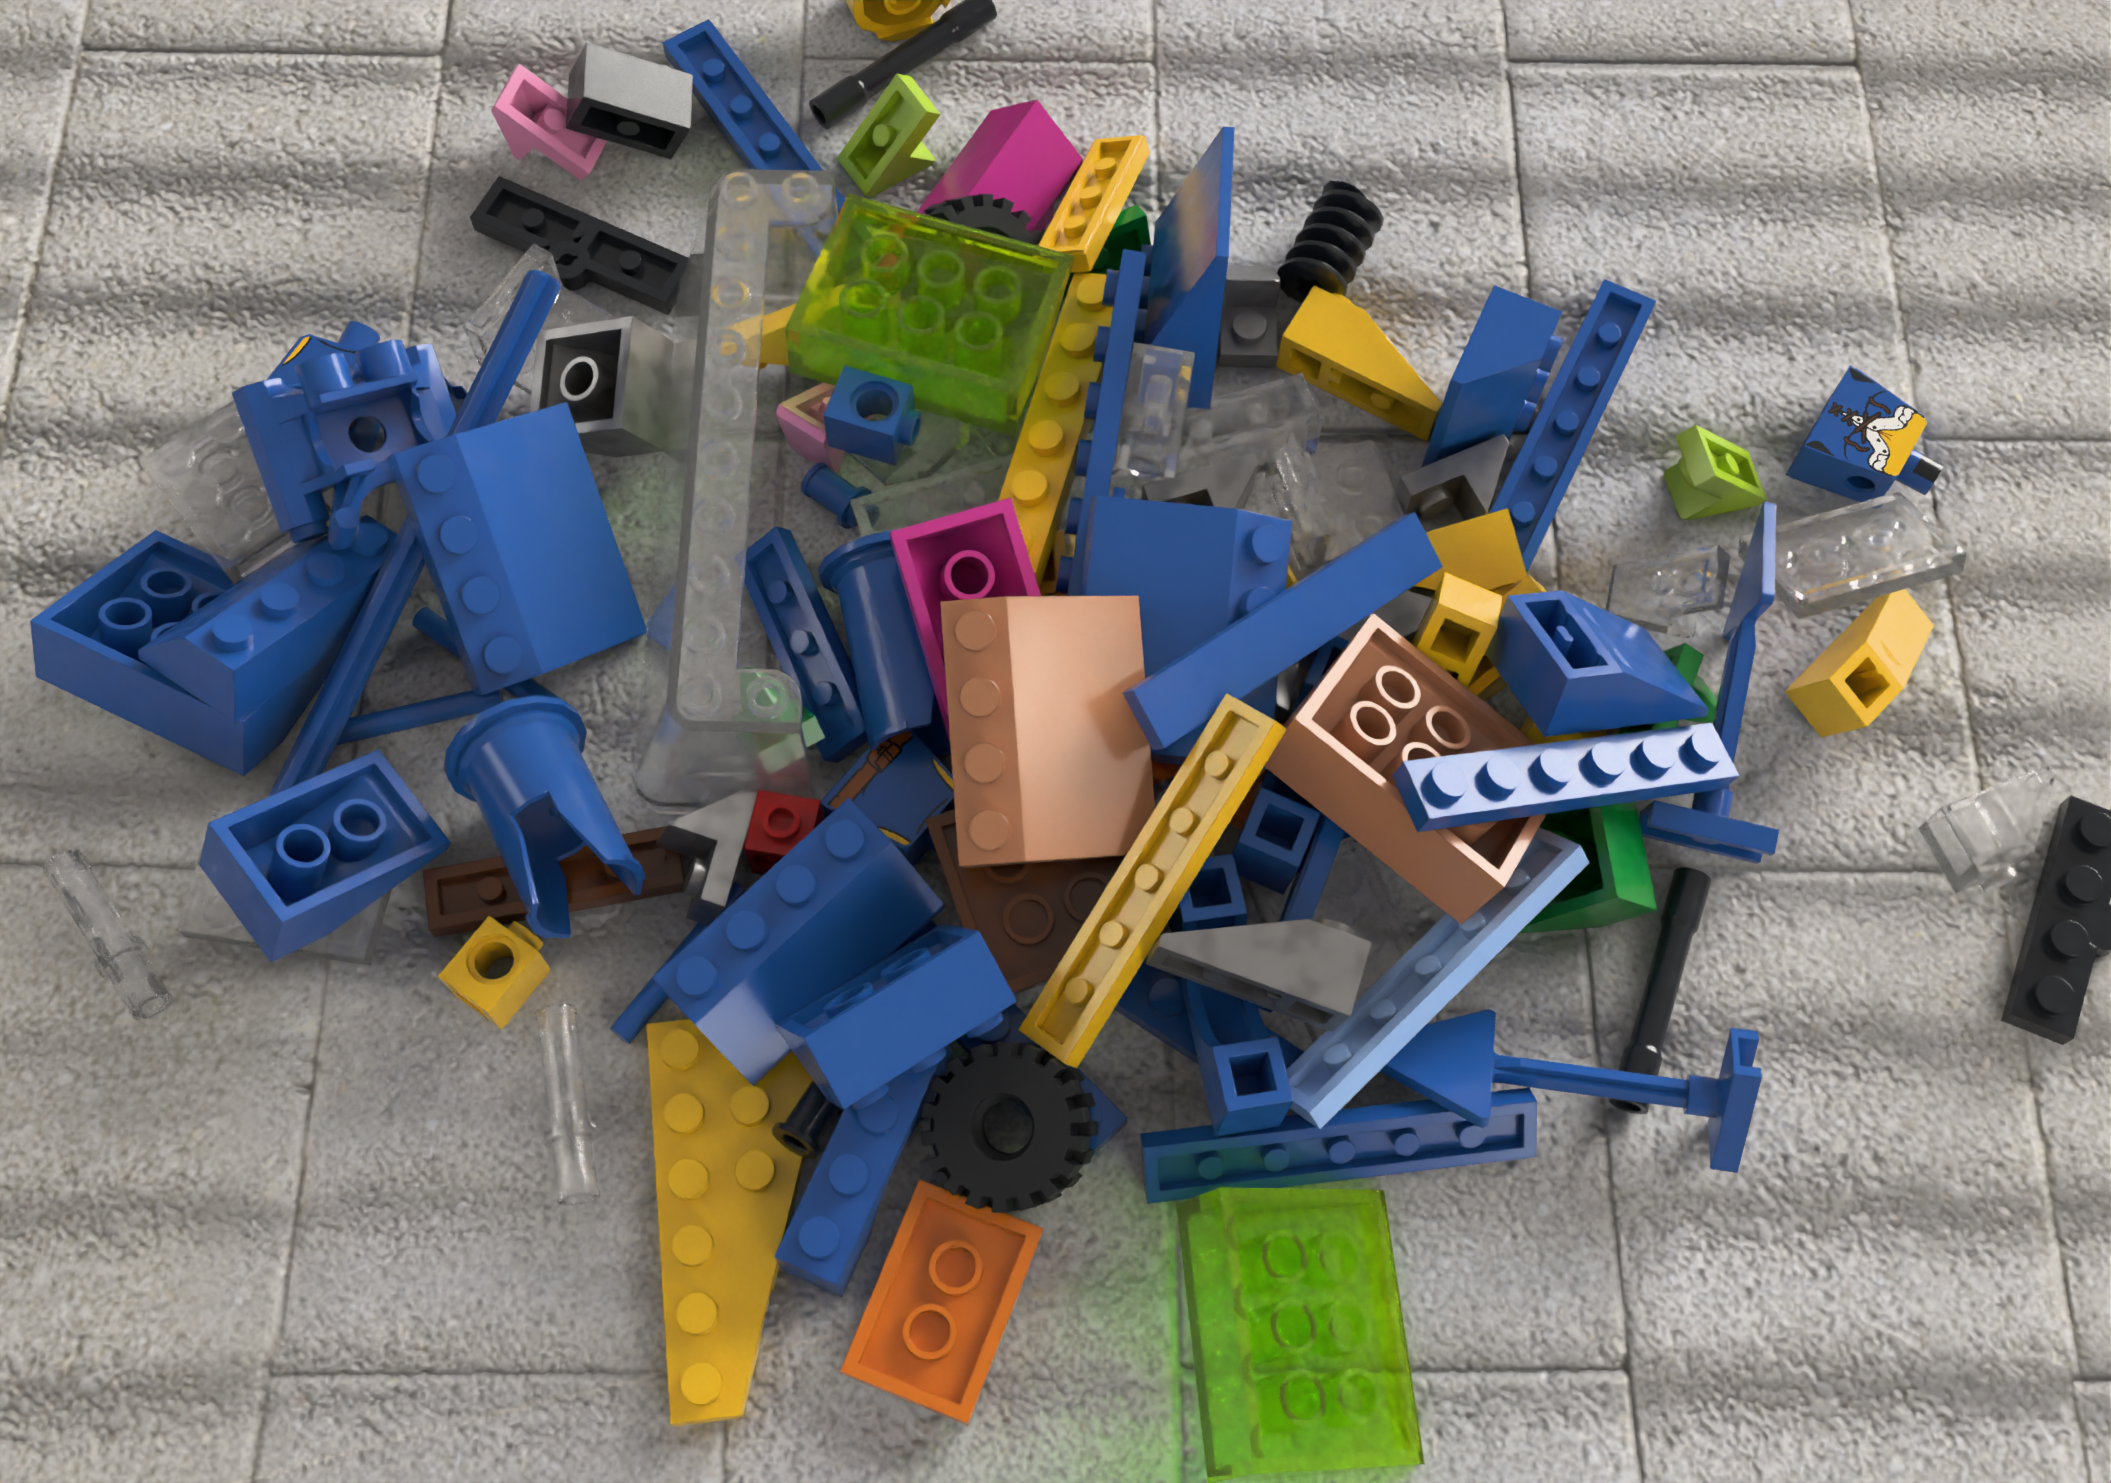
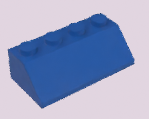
(272, 623)
(796, 935)

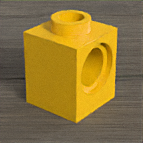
(500, 997)

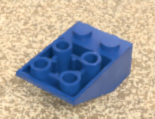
(1585, 667)

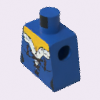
(1864, 443)

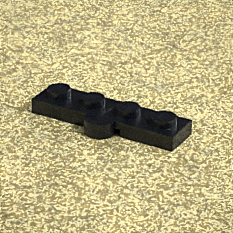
(581, 245)
(2065, 925)

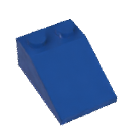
(319, 852)

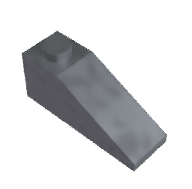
(1286, 966)

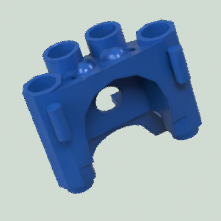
(304, 432)

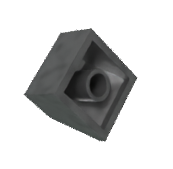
(612, 379)

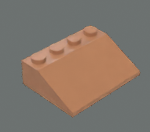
(1042, 728)
(1355, 729)

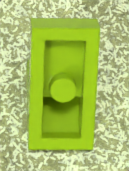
(890, 138)
(1712, 476)

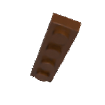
(468, 892)

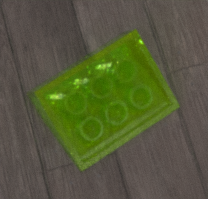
(930, 308)
(1297, 1333)

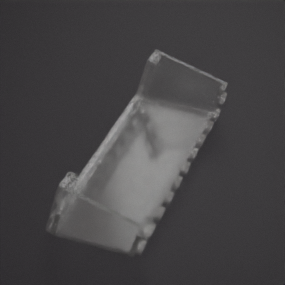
(700, 717)

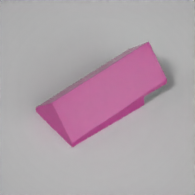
(1015, 157)
(960, 559)

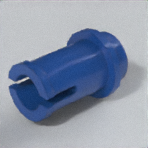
(832, 492)

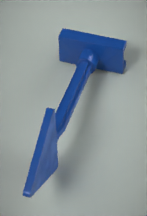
(1708, 821)
(1457, 1065)

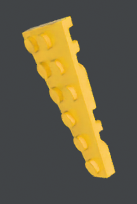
(721, 1212)

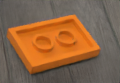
(942, 1302)

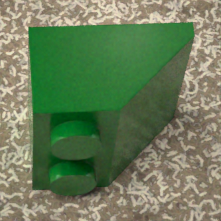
(1614, 882)

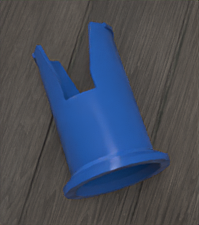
(884, 643)
(538, 801)

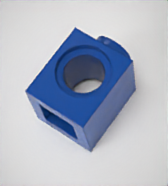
(863, 395)

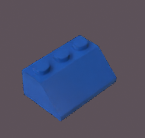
(1497, 374)
(898, 1015)

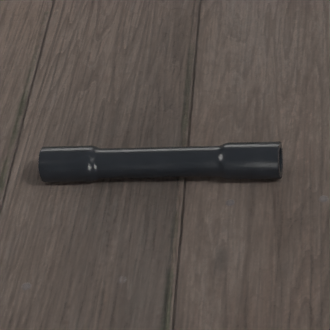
(856, 89)
(1678, 925)

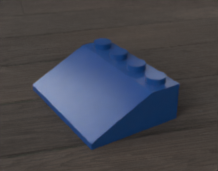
(1189, 267)
(518, 546)
(1192, 577)
(93, 641)

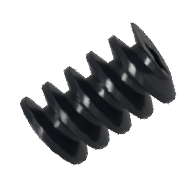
(1331, 242)

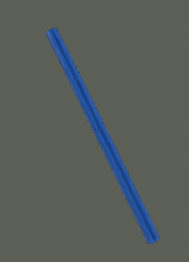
(405, 557)

